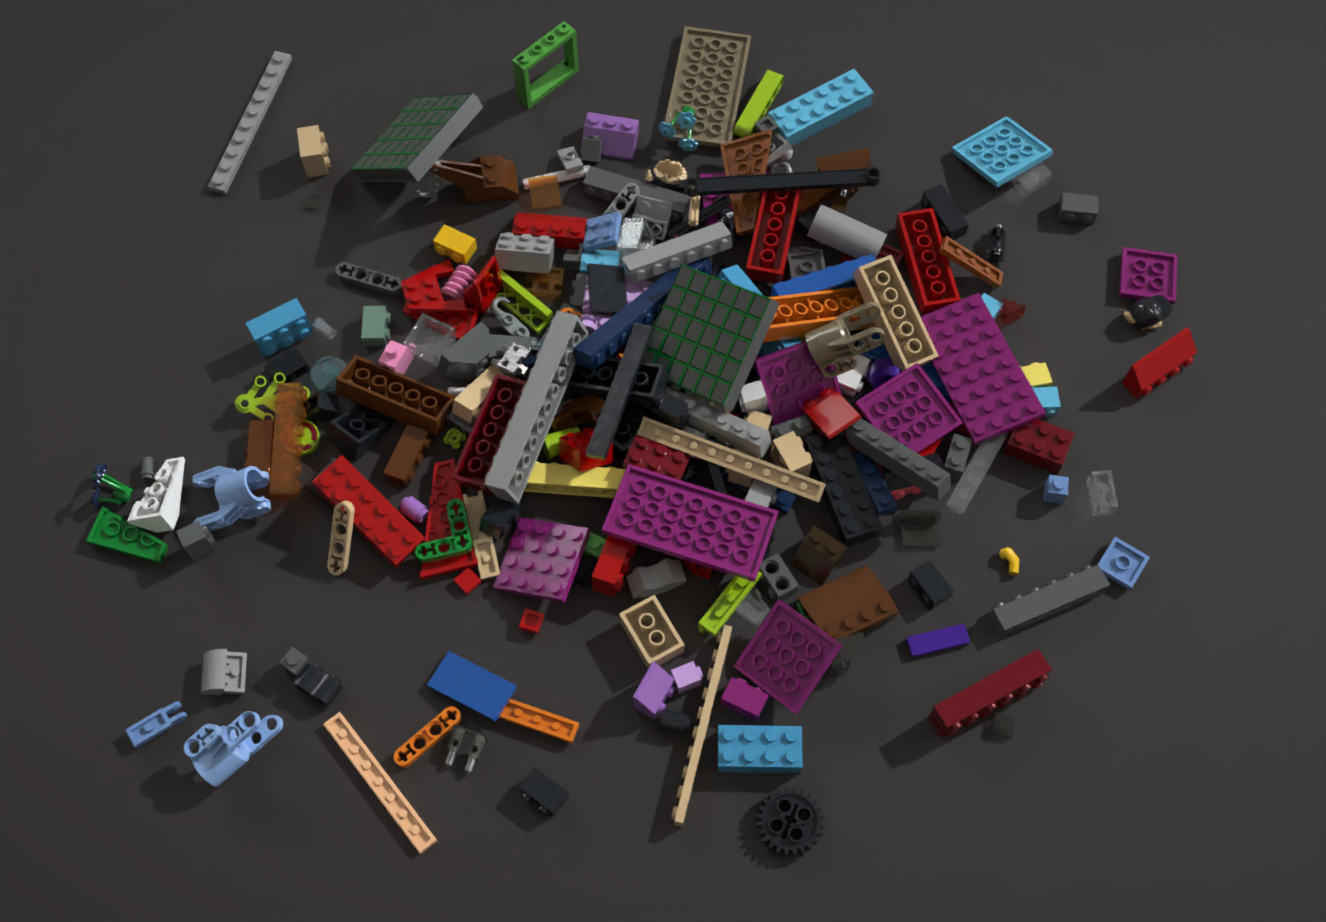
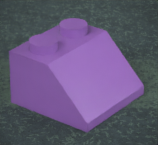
(653, 691)

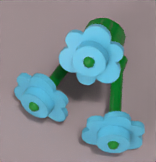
(685, 120)

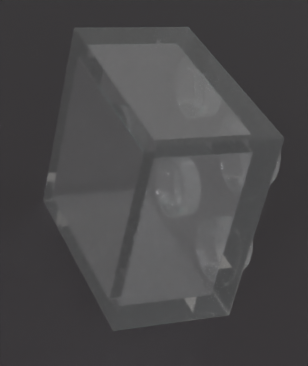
(634, 236)
(430, 339)

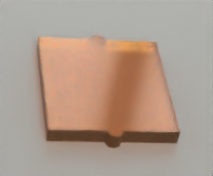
(544, 192)

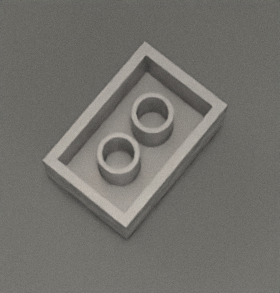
(525, 253)

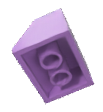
(617, 133)

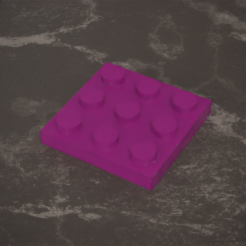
(1147, 274)

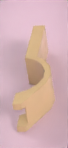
(482, 542)

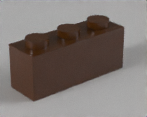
(260, 444)
(407, 456)

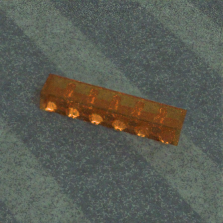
(287, 441)

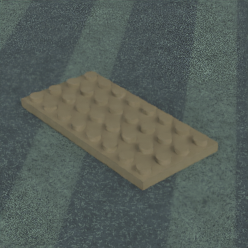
(710, 82)

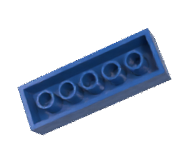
(826, 279)

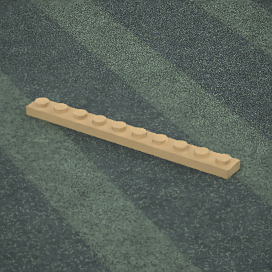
(732, 459)
(700, 731)

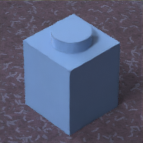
(1056, 489)

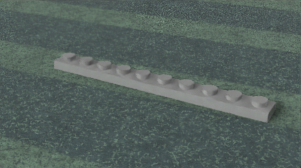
(250, 123)

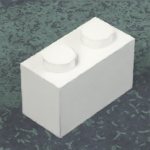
(753, 398)

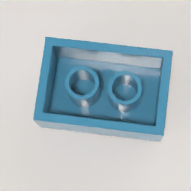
(279, 327)

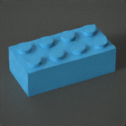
(760, 749)

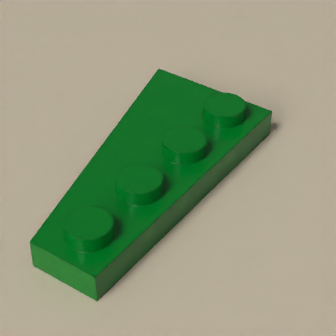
(119, 535)

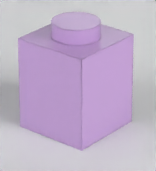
(686, 677)

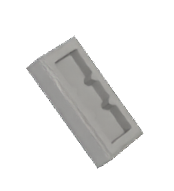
(570, 160)

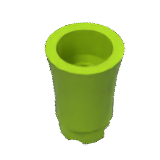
(551, 443)

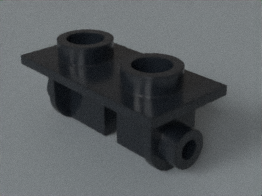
(996, 243)

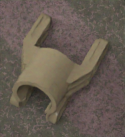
(834, 344)

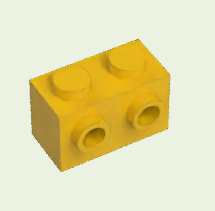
(454, 244)

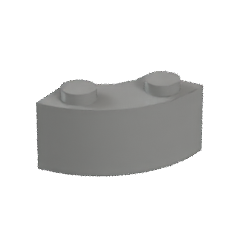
(656, 578)

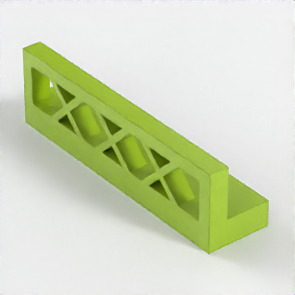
(527, 301)
(726, 604)

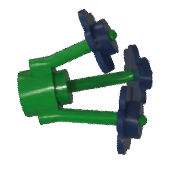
(121, 491)

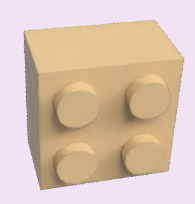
(313, 151)
(789, 454)

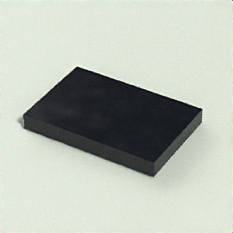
(606, 288)

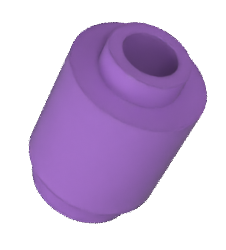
(413, 509)

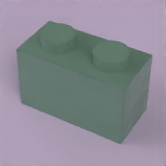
(375, 326)

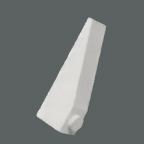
(161, 503)

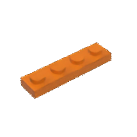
(540, 721)

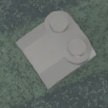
(779, 150)

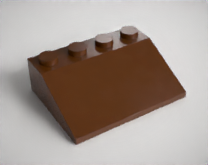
(849, 604)

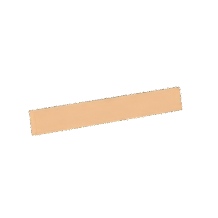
(380, 783)

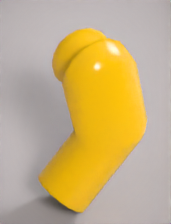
(1012, 558)

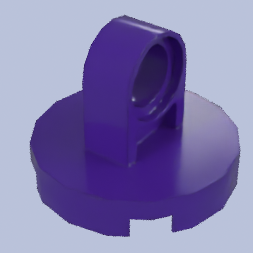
(881, 372)

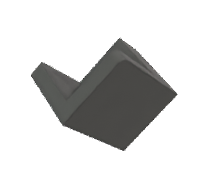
(765, 124)
(572, 258)

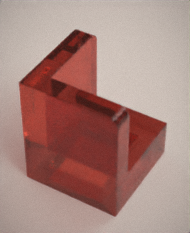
(1011, 310)

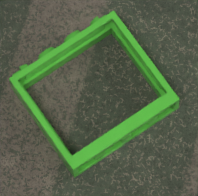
(533, 93)

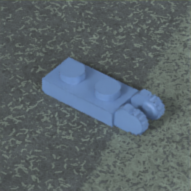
(155, 724)

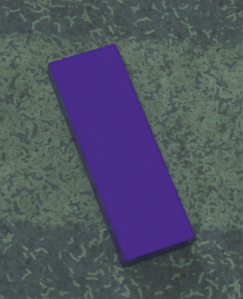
(937, 640)

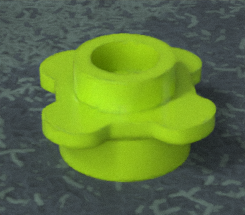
(453, 432)

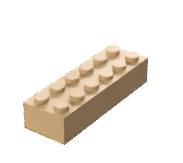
(899, 319)

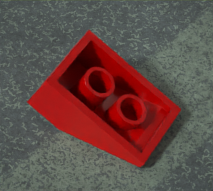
(484, 287)
(829, 412)

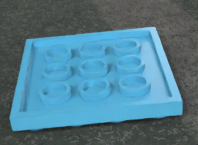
(1002, 151)

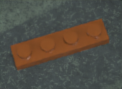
(971, 262)

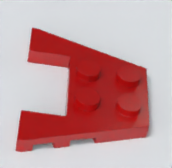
(424, 294)

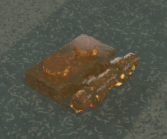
(553, 280)

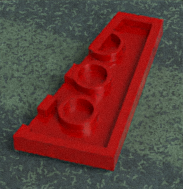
(461, 323)

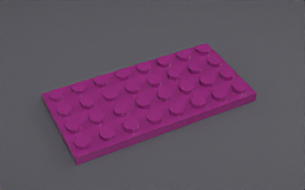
(980, 370)
(690, 522)

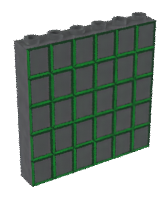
(417, 138)
(709, 335)

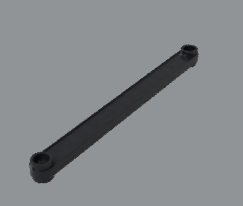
(782, 182)

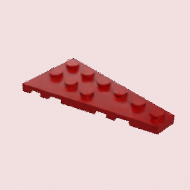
(438, 524)

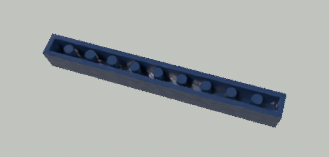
(642, 310)

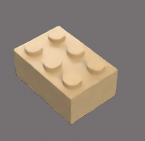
(651, 632)

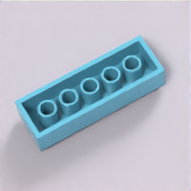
(822, 107)

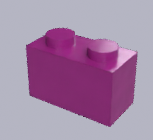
(744, 698)

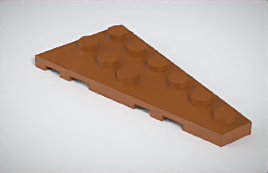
(746, 157)

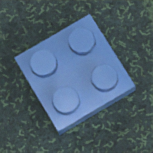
(602, 231)
(1123, 563)

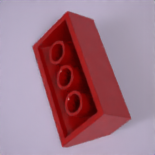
(566, 230)
(1160, 364)

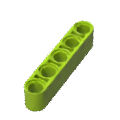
(759, 103)

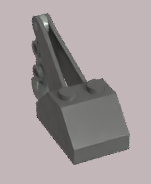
(477, 348)

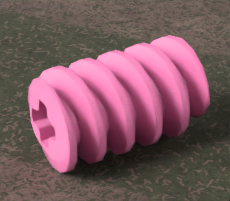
(458, 283)

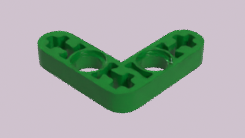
(453, 542)

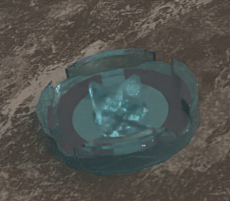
(326, 371)

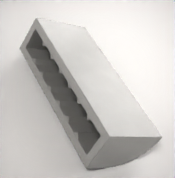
(845, 233)

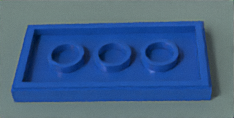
(472, 686)

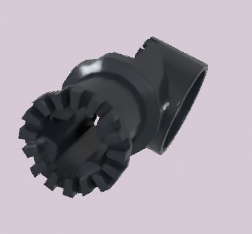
(728, 223)

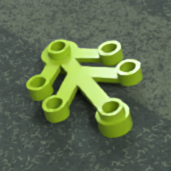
(267, 399)

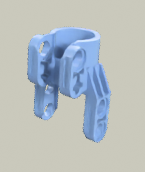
(233, 494)
(226, 752)

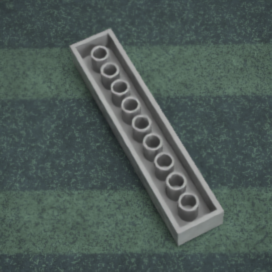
(536, 408)

